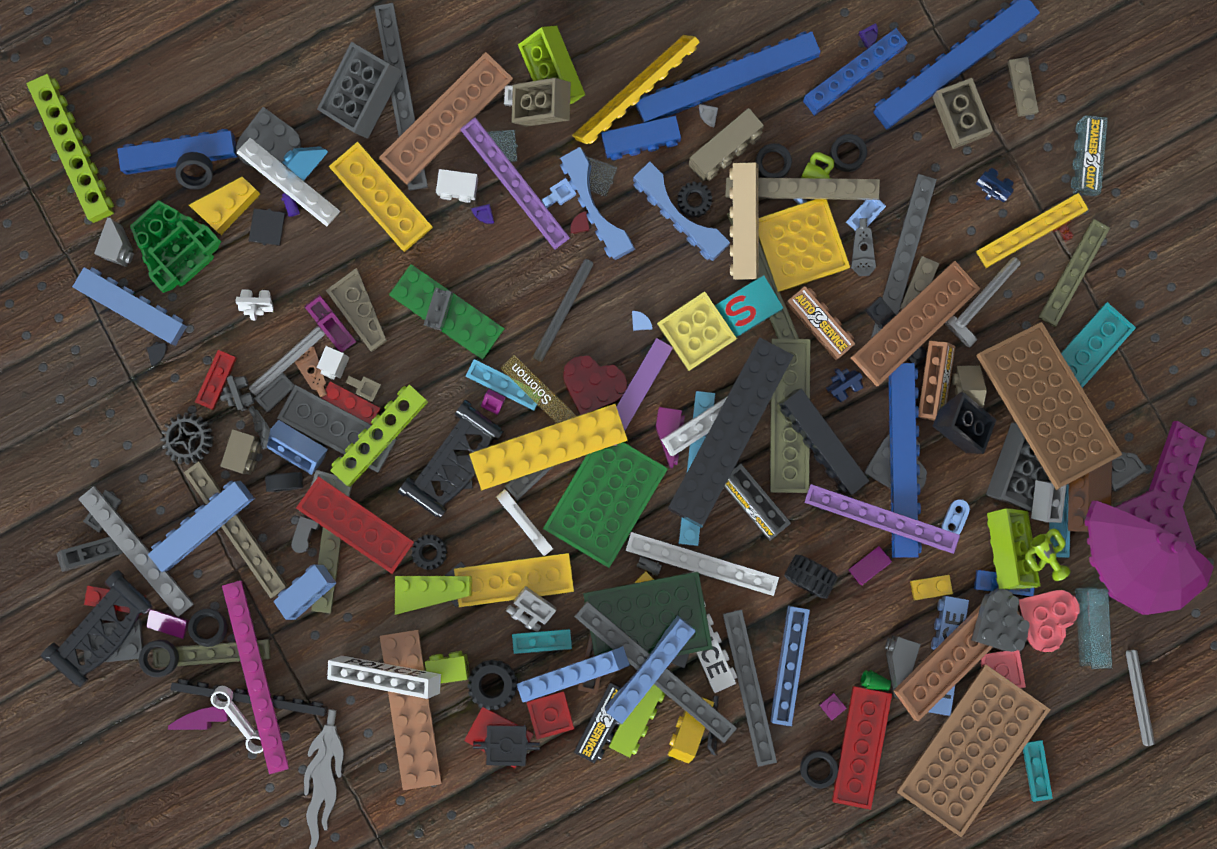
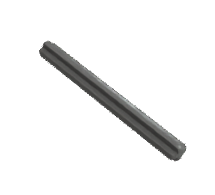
(563, 310)

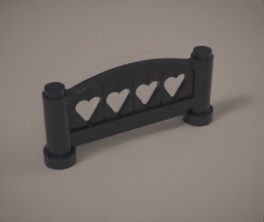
(422, 490)
(66, 657)

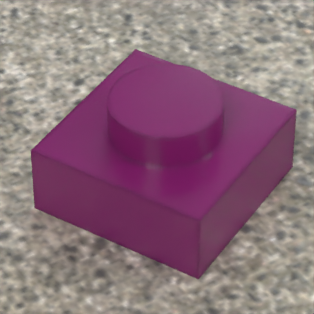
(493, 401)
(832, 706)

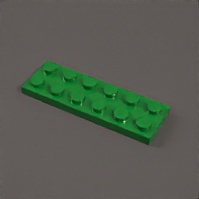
(463, 321)

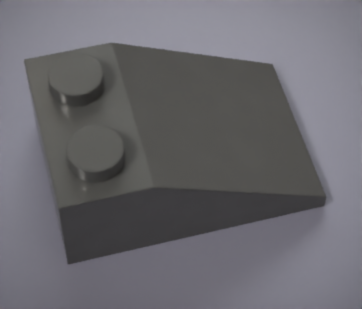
(901, 659)

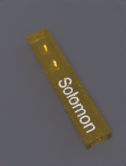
(537, 390)

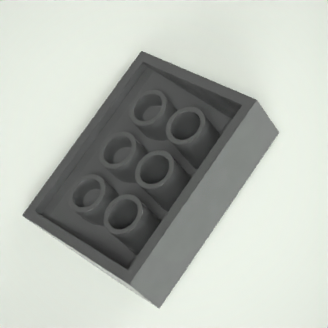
(359, 90)
(1016, 472)

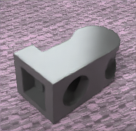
(304, 530)

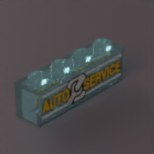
(1090, 155)

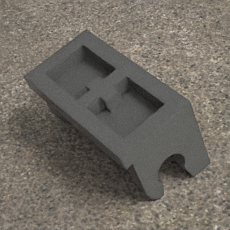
(438, 309)

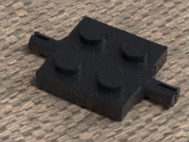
(506, 745)

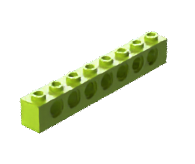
(39, 90)

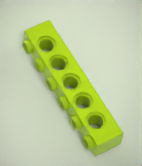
(403, 418)

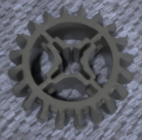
(190, 446)

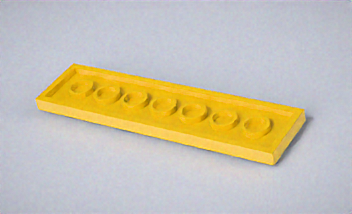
(631, 93)
(548, 447)

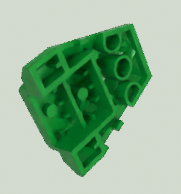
(173, 245)

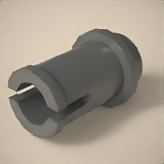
(649, 566)

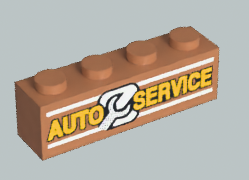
(820, 322)
(936, 379)

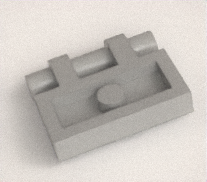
(534, 605)

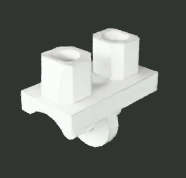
(254, 306)

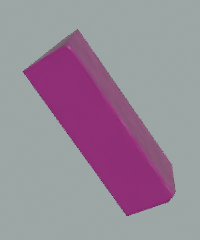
(870, 565)
(167, 623)

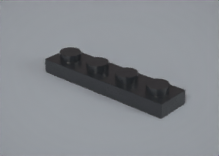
(881, 315)

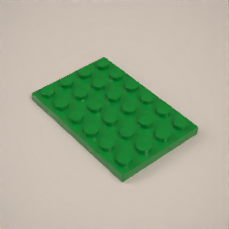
(605, 501)

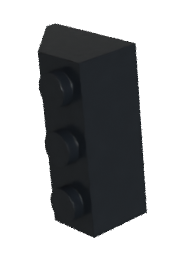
(965, 424)

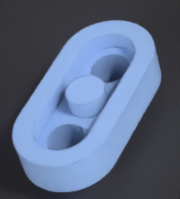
(955, 518)

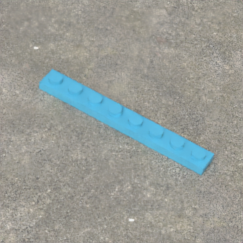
(688, 531)

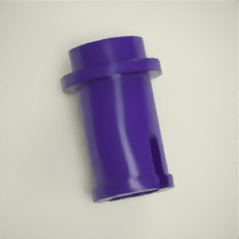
(290, 205)

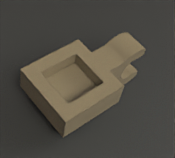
(366, 388)

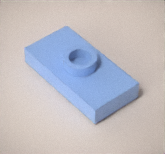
(869, 209)

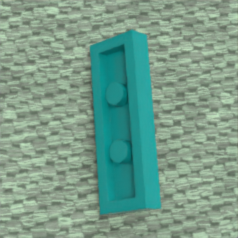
(542, 641)
(1037, 771)

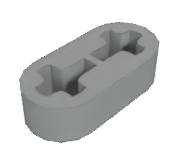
(962, 334)

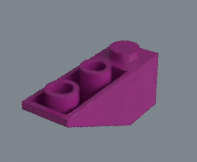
(667, 422)

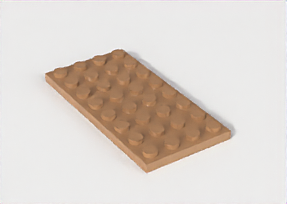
(1049, 405)
(973, 750)

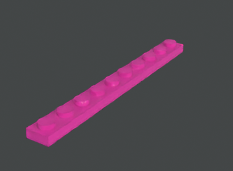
(255, 677)

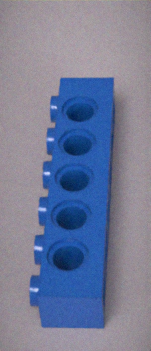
(855, 71)

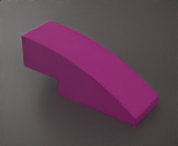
(330, 323)
(200, 719)

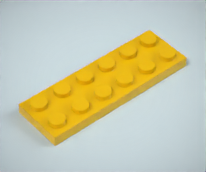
(380, 197)
(507, 579)

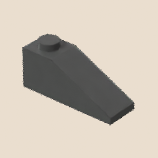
(87, 553)

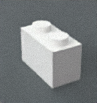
(457, 185)
(332, 363)

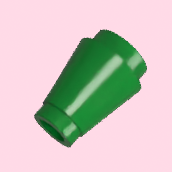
(874, 681)

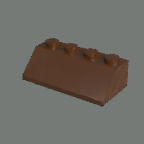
(1088, 488)

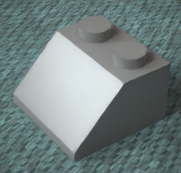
(114, 244)

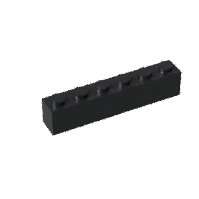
(823, 442)

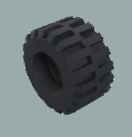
(811, 576)
(476, 691)

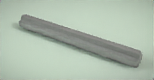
(988, 292)
(289, 358)
(1140, 697)

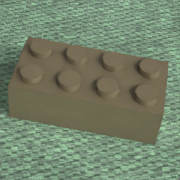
(726, 145)

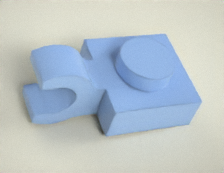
(560, 192)

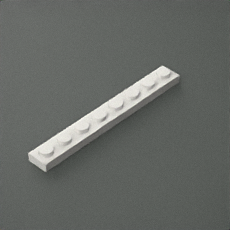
(702, 563)

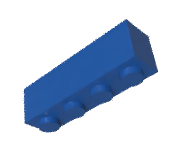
(641, 137)

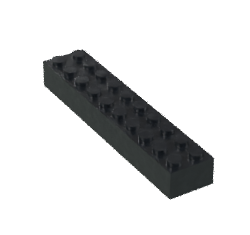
(730, 432)

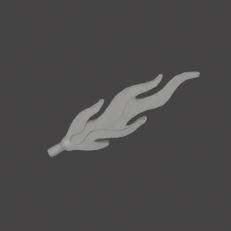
(323, 779)

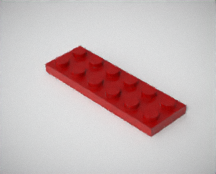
(355, 525)
(861, 747)

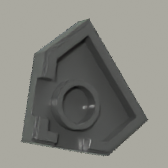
(1126, 469)

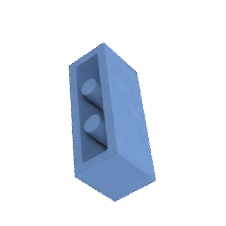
(295, 447)
(304, 591)

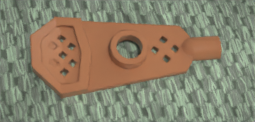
(309, 362)

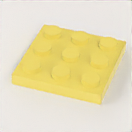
(696, 331)

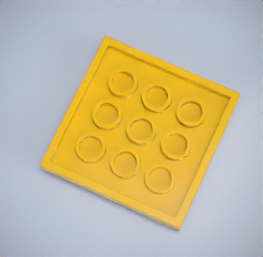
(801, 244)

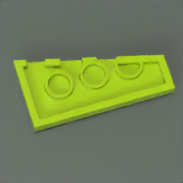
(426, 591)

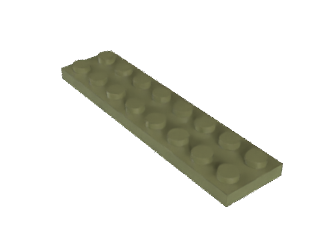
(787, 451)

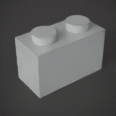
(1048, 502)

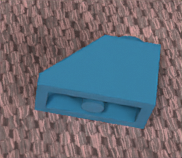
(303, 160)

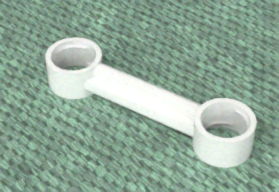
(524, 522)
(237, 717)

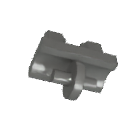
(236, 384)

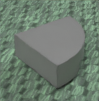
(708, 114)

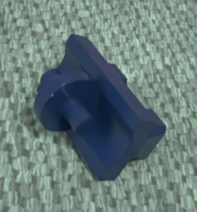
(994, 187)
(843, 380)

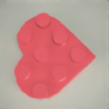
(1048, 618)

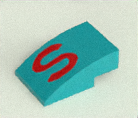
(749, 306)

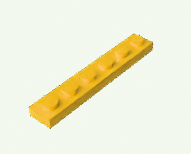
(1032, 230)

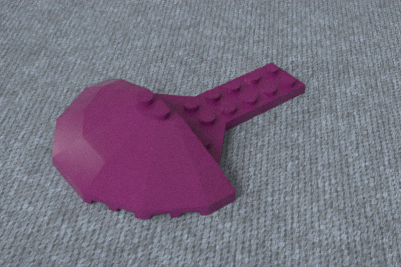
(1146, 542)

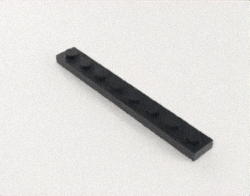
(241, 695)

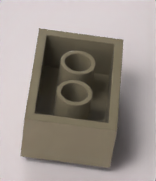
(541, 102)
(962, 113)

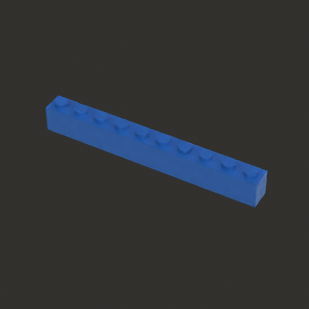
(956, 62)
(728, 78)
(903, 453)

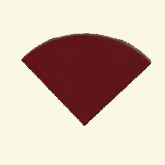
(580, 223)

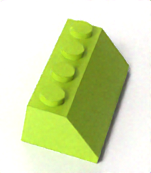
(548, 58)
(1010, 541)

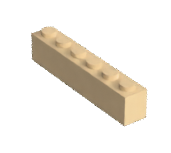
(745, 221)

